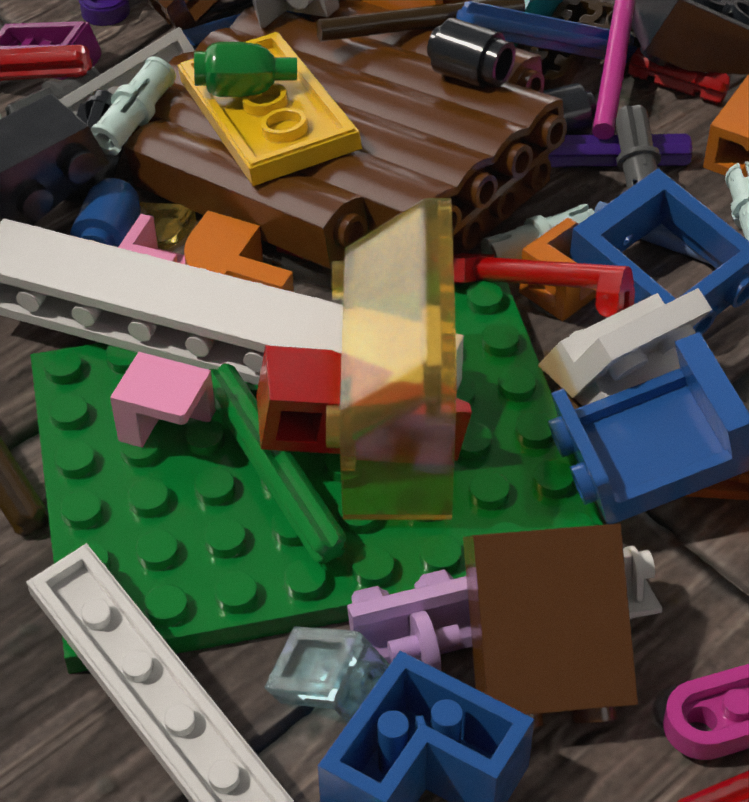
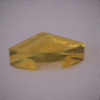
(171, 222)

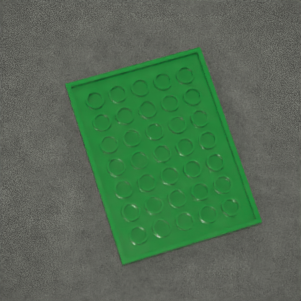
(208, 544)

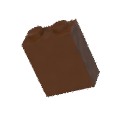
(552, 621)

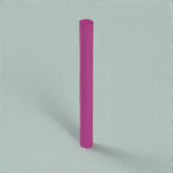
(613, 69)

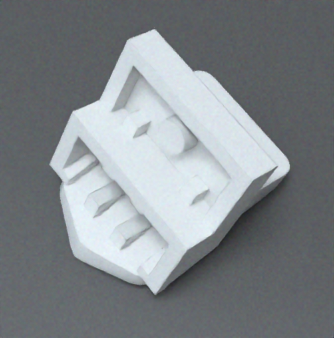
(624, 347)

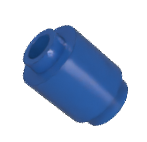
(107, 212)

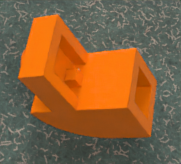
(234, 250)

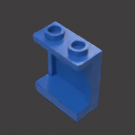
(656, 436)

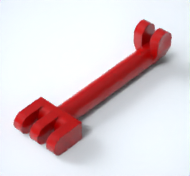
(612, 282)

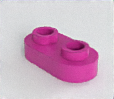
(718, 702)

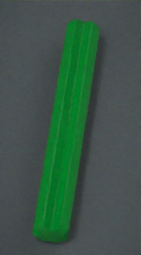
(278, 470)

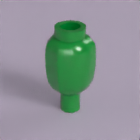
(240, 69)

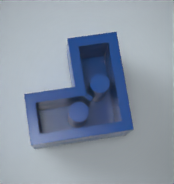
(429, 735)

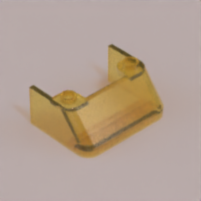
(397, 368)

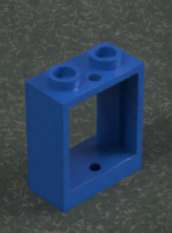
(663, 201)

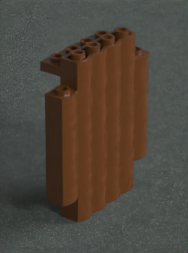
(416, 133)

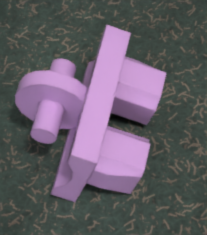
(415, 621)

